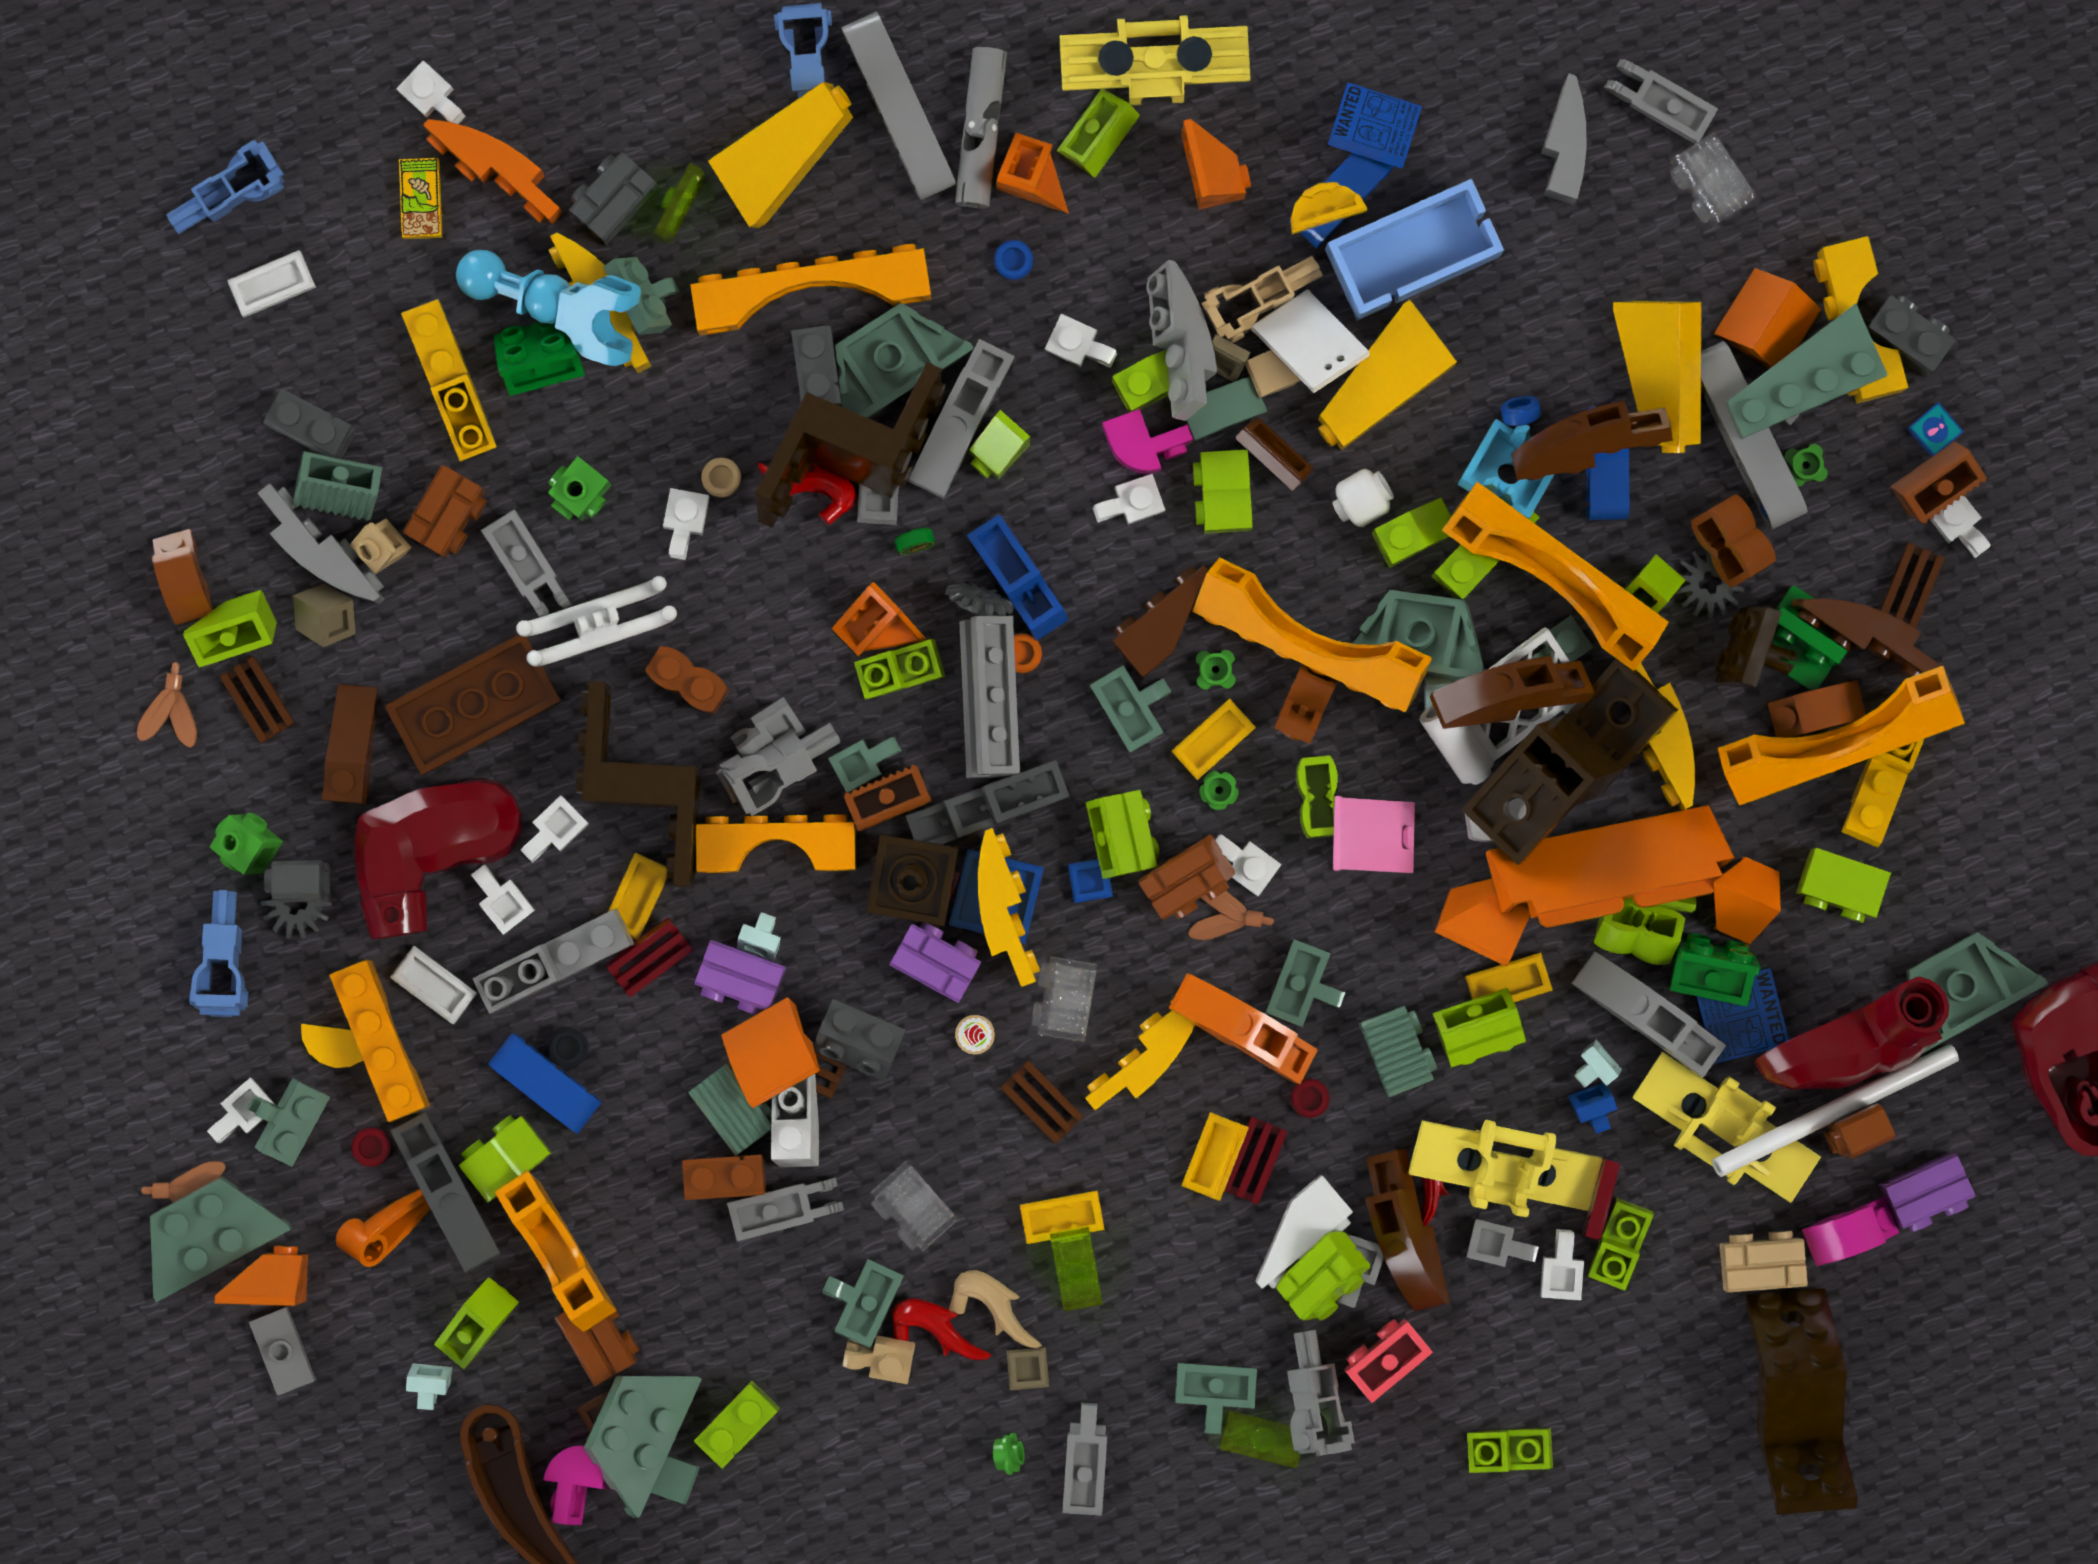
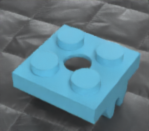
(1496, 451)

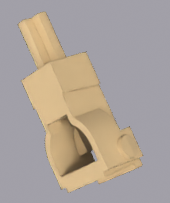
(1268, 292)

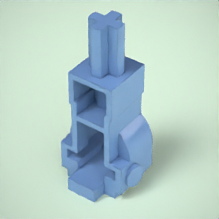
(806, 68)
(216, 194)
(220, 947)

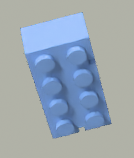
(1413, 249)

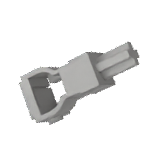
(784, 761)
(1314, 1392)

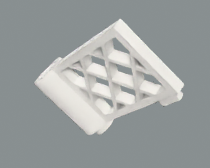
(1469, 747)

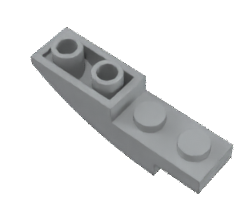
(1183, 332)
(961, 418)
(327, 560)
(553, 961)
(1648, 1013)

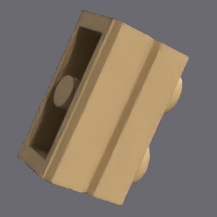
(1763, 1263)

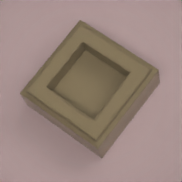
(1229, 358)
(1027, 1368)

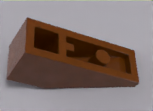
(350, 745)

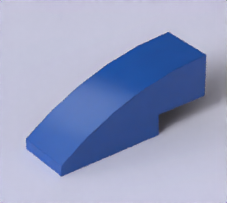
(1018, 577)

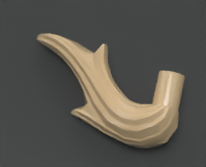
(996, 1298)

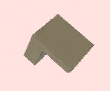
(324, 614)

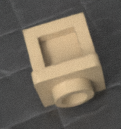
(379, 545)

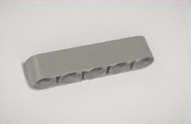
(898, 105)
(1755, 455)

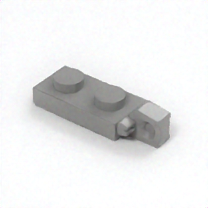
(1085, 1464)

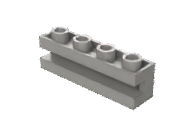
(989, 697)

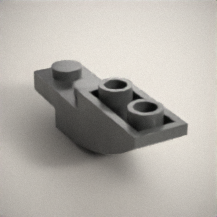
(445, 1192)

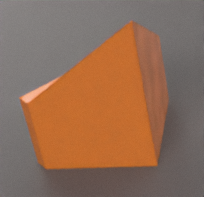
(1031, 174)
(875, 623)
(1746, 899)

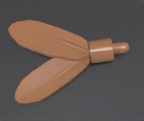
(173, 704)
(1232, 918)
(186, 1182)

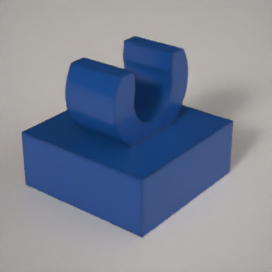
(1593, 1105)

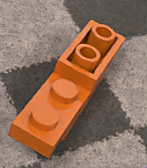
(484, 155)
(1243, 1027)

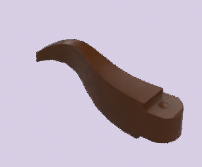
(505, 1485)

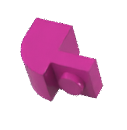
(1134, 447)
(1850, 1232)
(574, 1474)

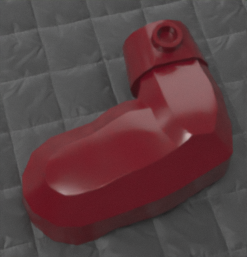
(427, 836)
(1861, 1043)
(2061, 1056)

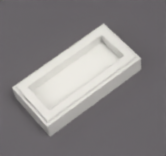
(271, 283)
(433, 985)

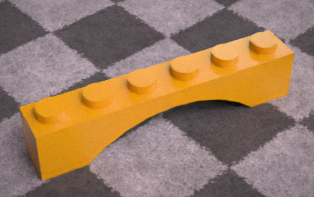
(730, 302)
(1240, 603)
(1615, 616)
(1771, 764)

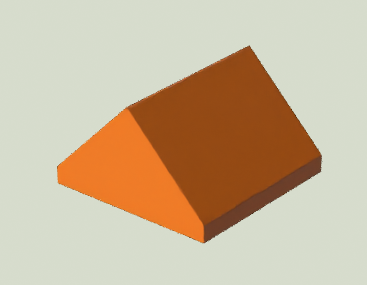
(1768, 318)

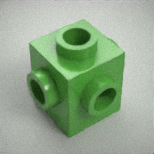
(578, 475)
(245, 843)

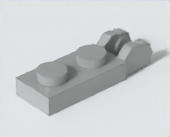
(1664, 102)
(524, 560)
(779, 1209)

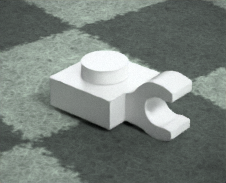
(429, 92)
(1074, 342)
(1135, 500)
(686, 516)
(1959, 522)
(557, 826)
(1251, 865)
(504, 903)
(237, 1110)
(1561, 1274)

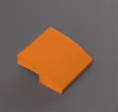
(770, 1052)

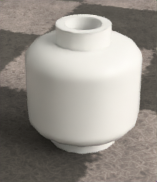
(1362, 497)

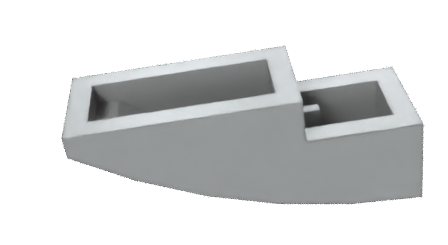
(1567, 144)

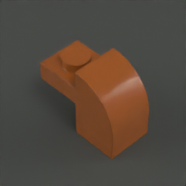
(181, 577)
(1305, 704)
(1817, 710)

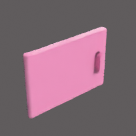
(1372, 835)

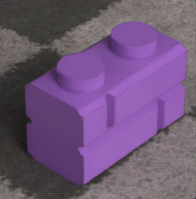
(936, 962)
(740, 977)
(1928, 1191)

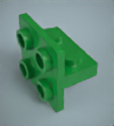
(535, 357)
(1813, 647)
(1714, 969)

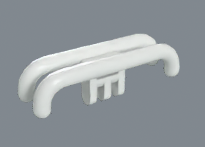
(597, 622)

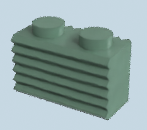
(337, 485)
(1397, 1050)
(729, 1111)

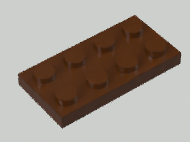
(472, 704)

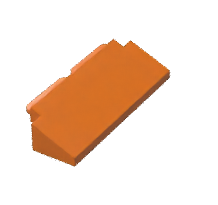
(1597, 868)

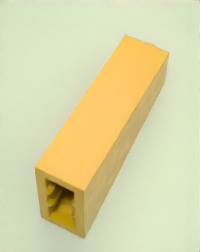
(779, 153)
(1665, 363)
(1399, 367)

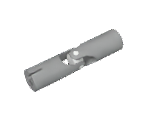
(981, 121)

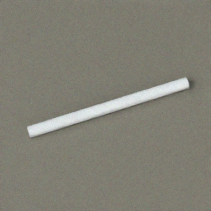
(1834, 1110)

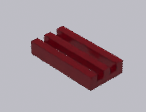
(656, 969)
(1266, 1130)

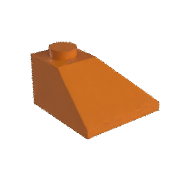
(1213, 168)
(1476, 921)
(270, 1280)

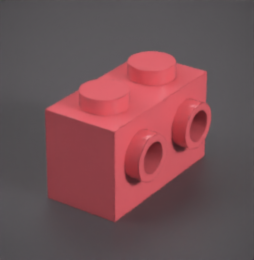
(1387, 1360)

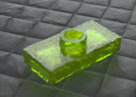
(678, 202)
(1076, 1269)
(1259, 1439)

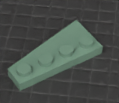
(1818, 371)

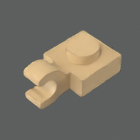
(888, 1358)

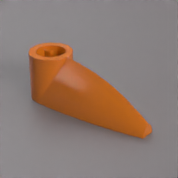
(377, 1236)

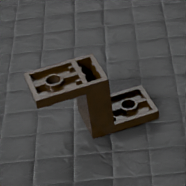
(849, 446)
(1569, 761)
(638, 784)
(1801, 1401)

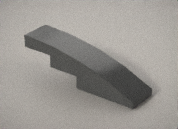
(988, 805)

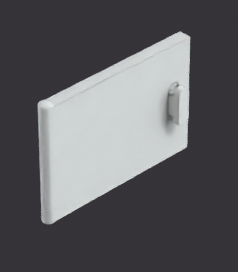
(1310, 340)

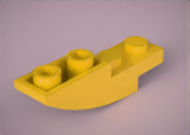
(586, 269)
(449, 379)
(1672, 753)
(1879, 793)
(997, 892)
(1163, 1040)

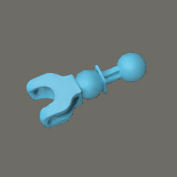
(575, 309)

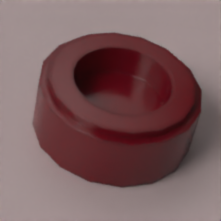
(1310, 1098)
(371, 1147)

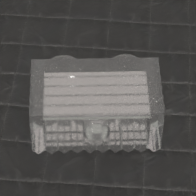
(1712, 180)
(1066, 998)
(913, 1207)

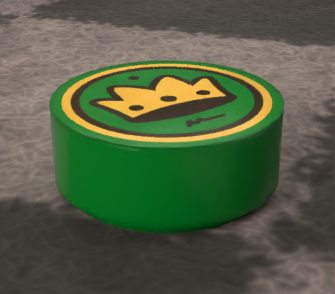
(914, 541)

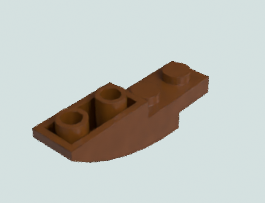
(1574, 440)
(1858, 625)
(1507, 689)
(1399, 1229)

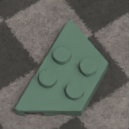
(889, 356)
(1431, 626)
(1976, 981)
(206, 1234)
(638, 1432)

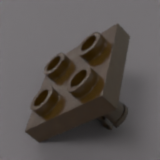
(1752, 648)
(912, 879)

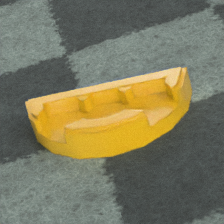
(1324, 205)
(331, 1045)

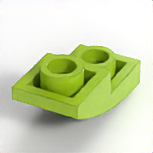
(899, 669)
(1620, 1244)
(1509, 1450)

